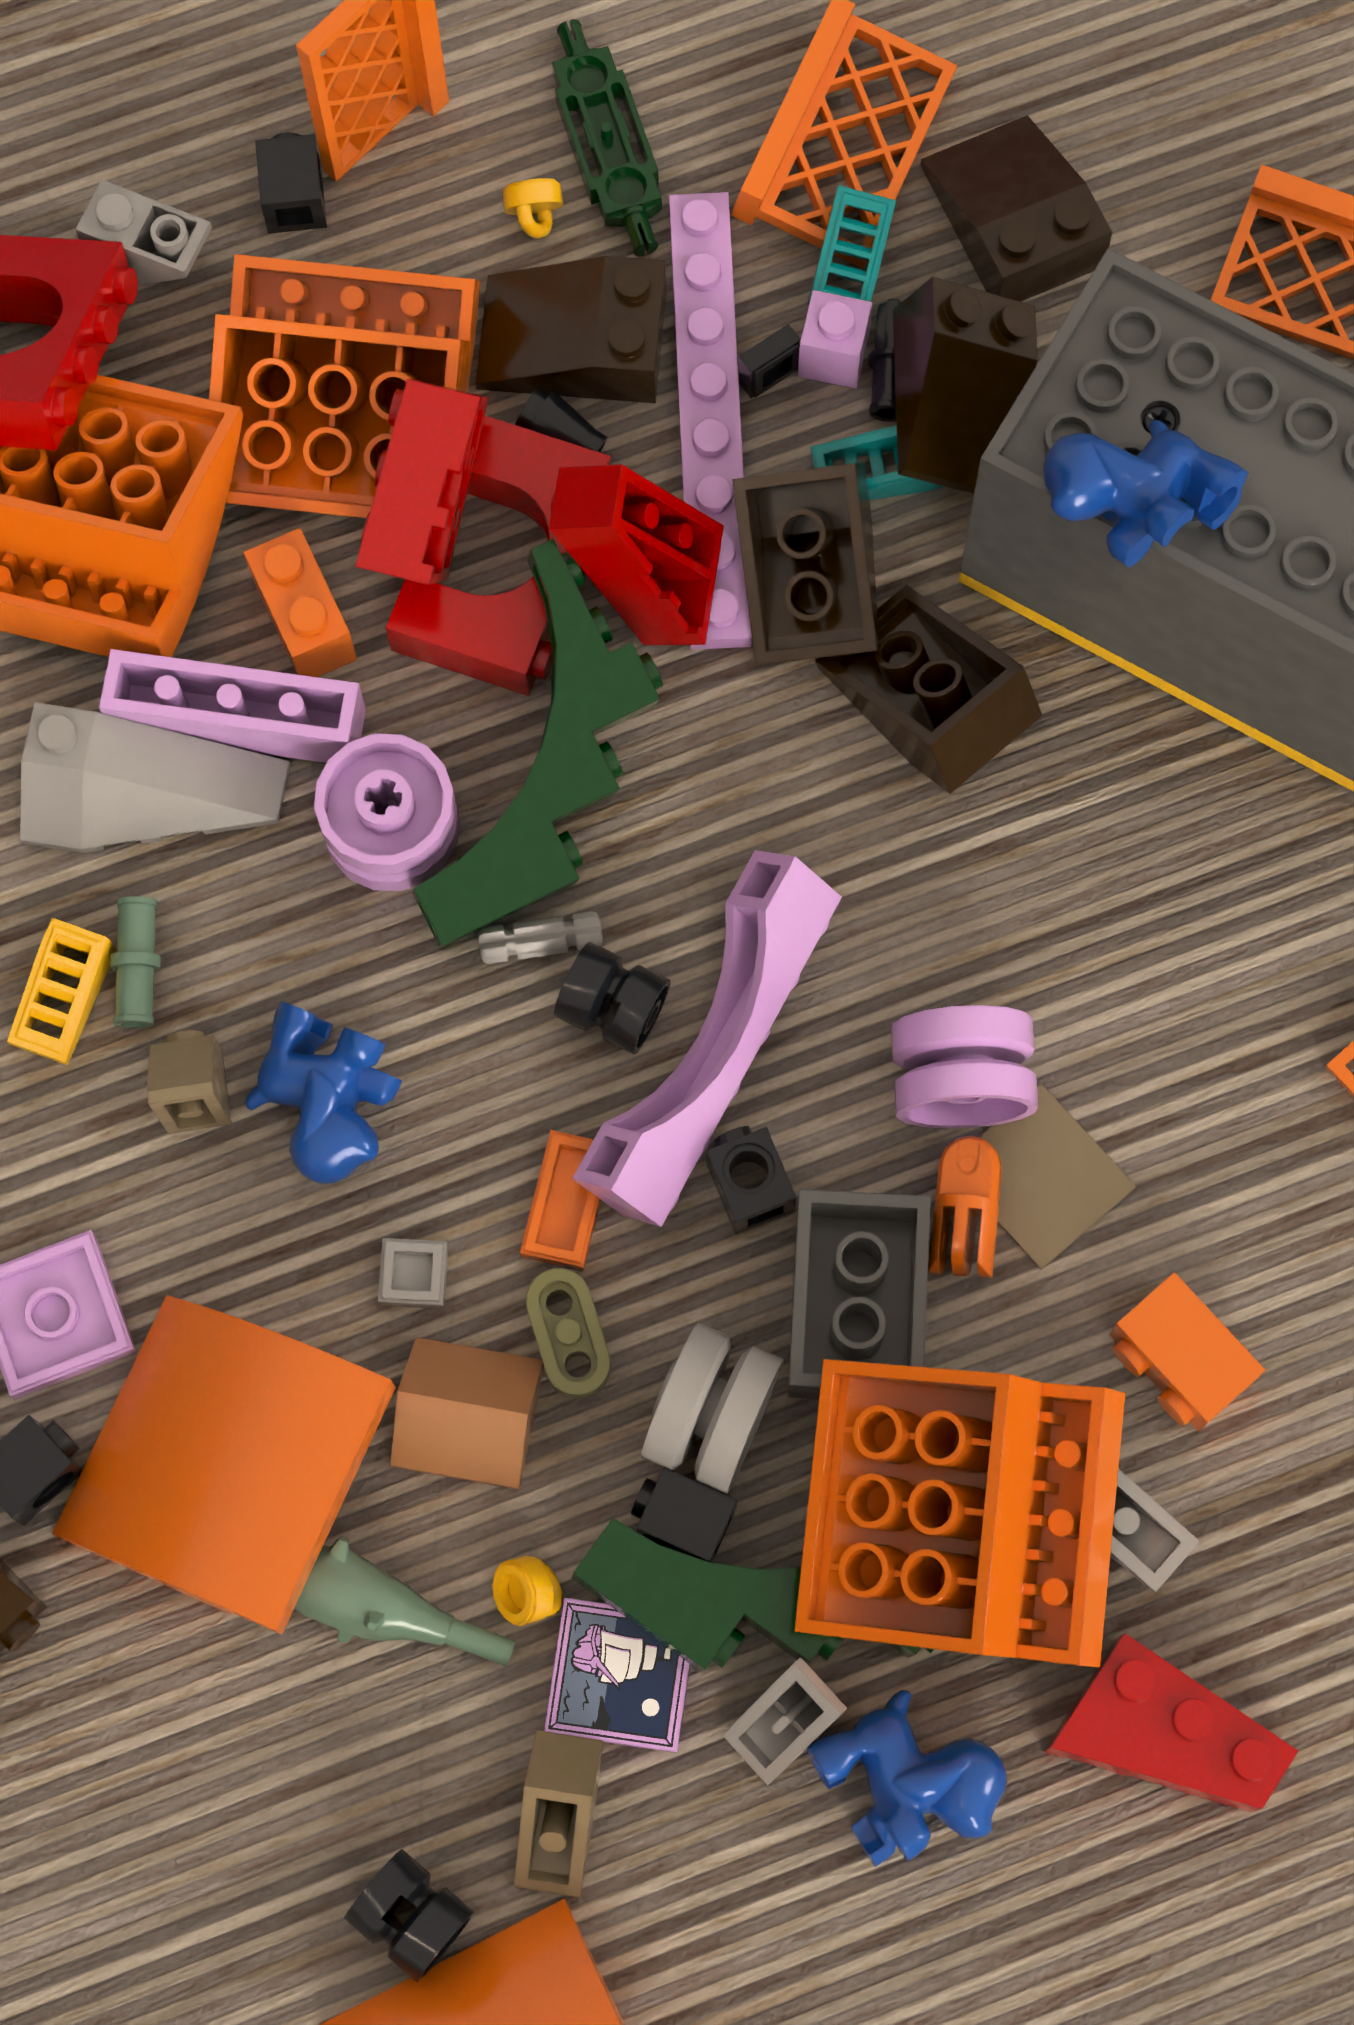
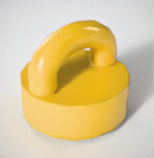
(533, 197)
(526, 1590)

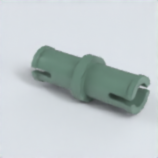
(135, 962)

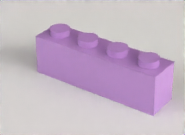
(235, 704)

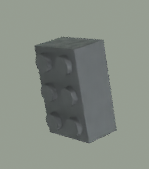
(857, 1282)

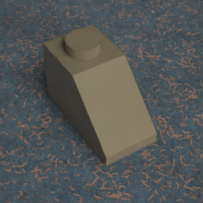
(188, 1082)
(557, 1813)

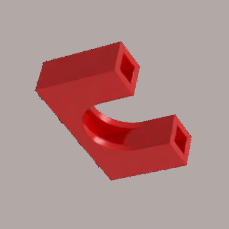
(83, 295)
(504, 634)

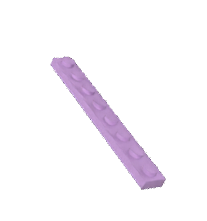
(710, 394)

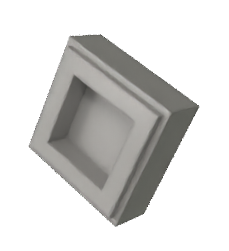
(413, 1273)

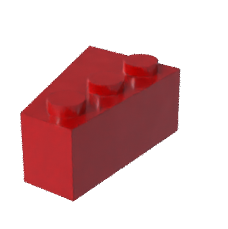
(422, 482)
(640, 550)
(1171, 1731)

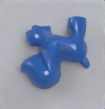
(1143, 490)
(330, 1134)
(954, 1783)

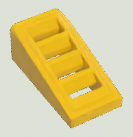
(40, 983)

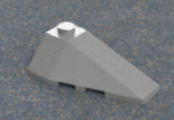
(122, 781)

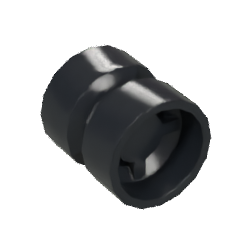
(594, 983)
(428, 1930)

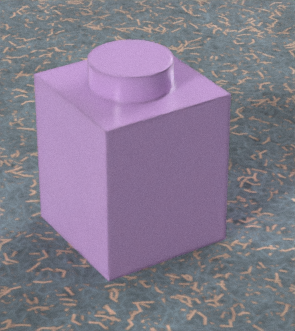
(834, 339)

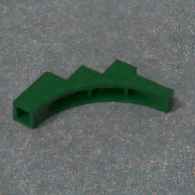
(590, 693)
(698, 1602)

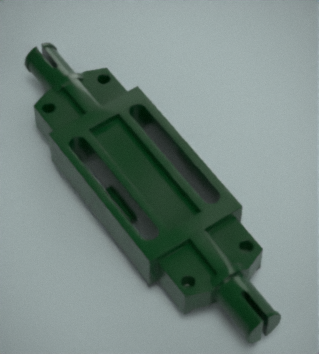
(625, 188)

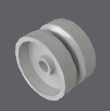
(705, 1405)

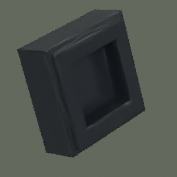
(769, 362)

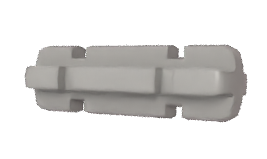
(539, 937)

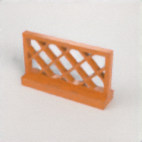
(399, 57)
(807, 99)
(1308, 208)

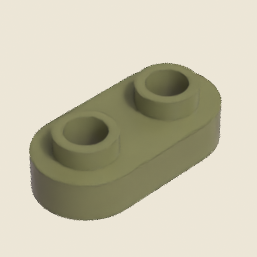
(568, 1334)

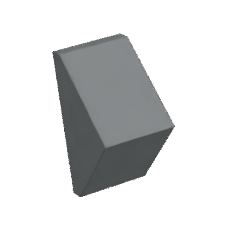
(785, 1721)

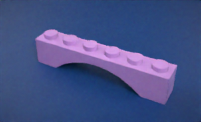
(771, 930)

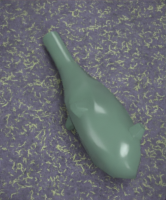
(376, 1606)

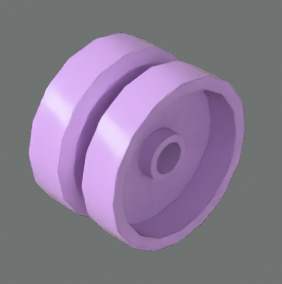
(419, 806)
(964, 1067)

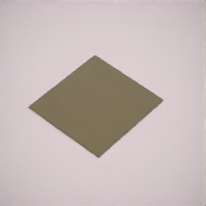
(1052, 1179)

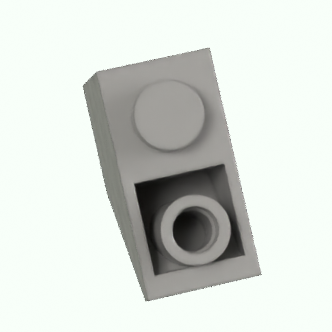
(155, 237)

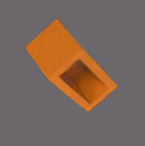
(300, 605)
(1184, 1353)

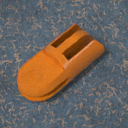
(967, 1189)

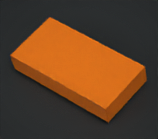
(561, 1209)

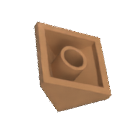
(465, 1413)

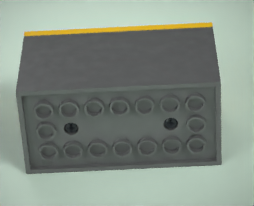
(1223, 618)

